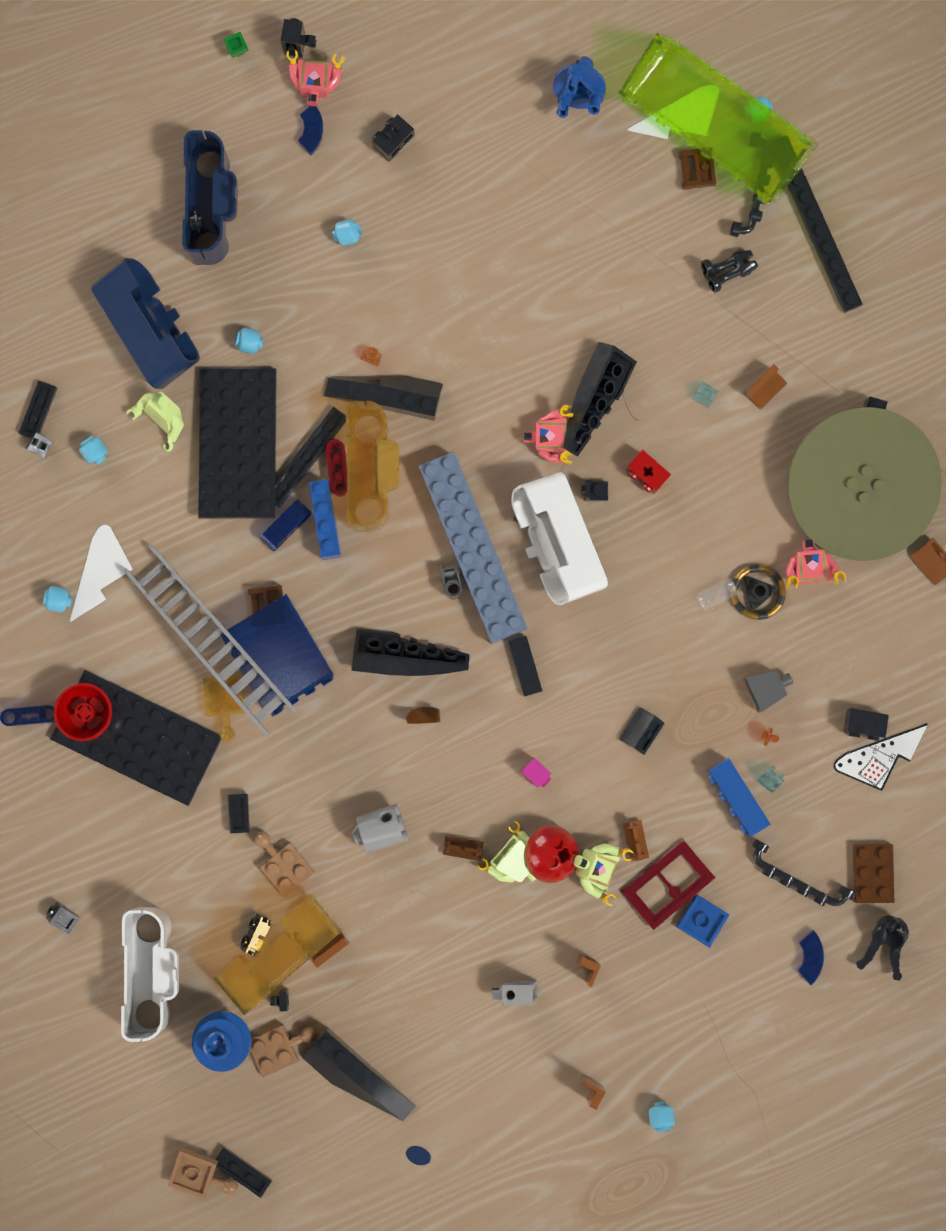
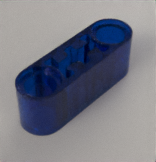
(285, 525)
(19, 721)

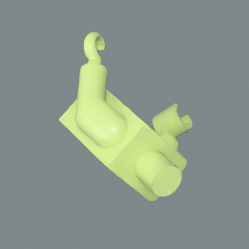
(162, 412)

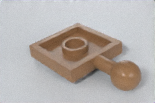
(285, 868)
(275, 1049)
(195, 1173)

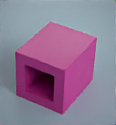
(537, 773)

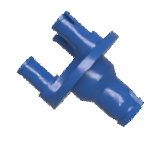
(579, 87)

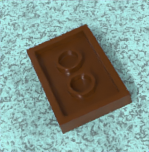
(873, 873)

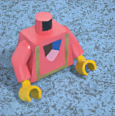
(315, 78)
(550, 436)
(812, 567)

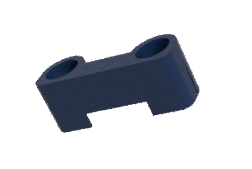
(211, 197)
(144, 323)

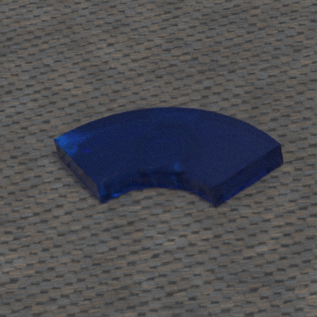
(313, 129)
(812, 957)

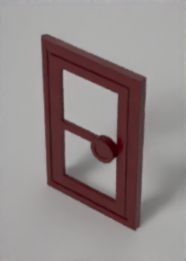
(674, 892)

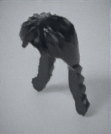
(894, 933)

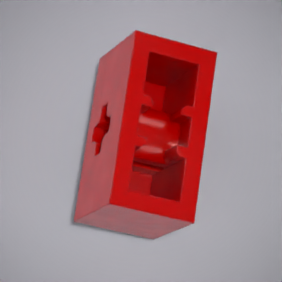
(642, 463)

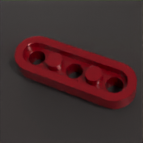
(334, 460)

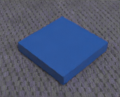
(702, 920)

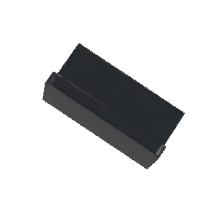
(642, 730)

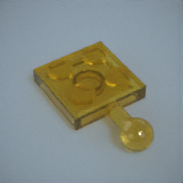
(220, 703)

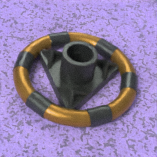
(759, 592)

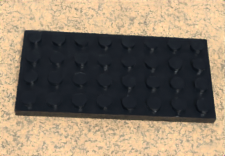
(237, 444)
(148, 743)

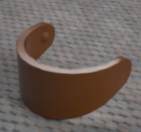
(423, 715)

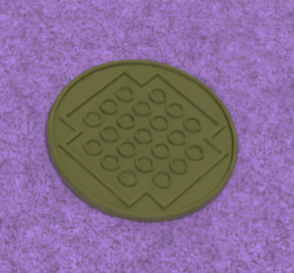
(864, 483)

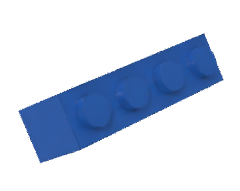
(325, 519)
(738, 797)

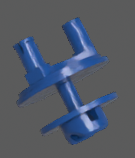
(221, 1041)

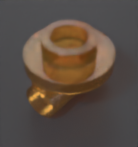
(371, 356)
(768, 737)

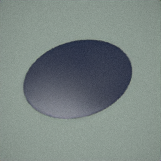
(418, 1155)

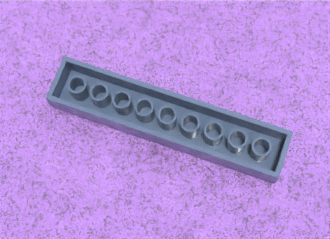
(472, 548)

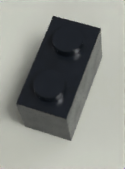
(866, 723)

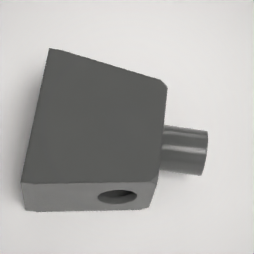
(767, 688)

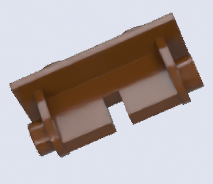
(463, 848)

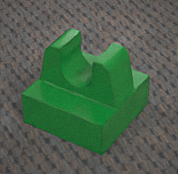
(236, 45)

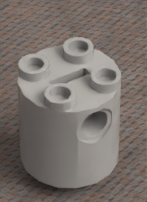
(380, 829)

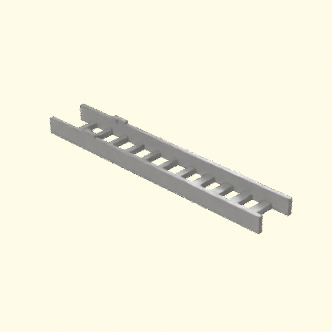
(231, 668)

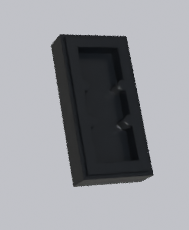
(239, 813)

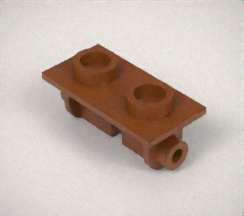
(635, 840)

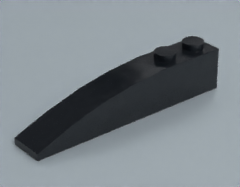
(599, 388)
(392, 393)
(391, 655)
(353, 1074)

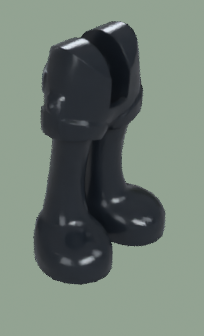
(736, 261)

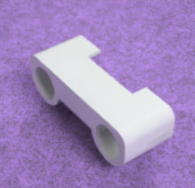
(558, 539)
(149, 973)

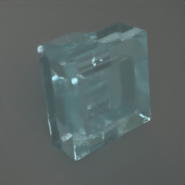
(705, 394)
(771, 780)

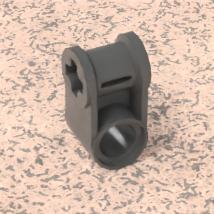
(451, 576)

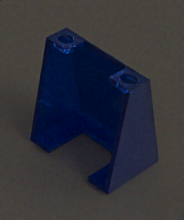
(283, 650)

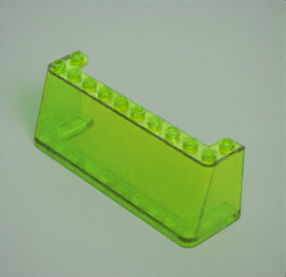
(717, 117)

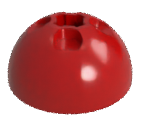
(72, 710)
(551, 854)

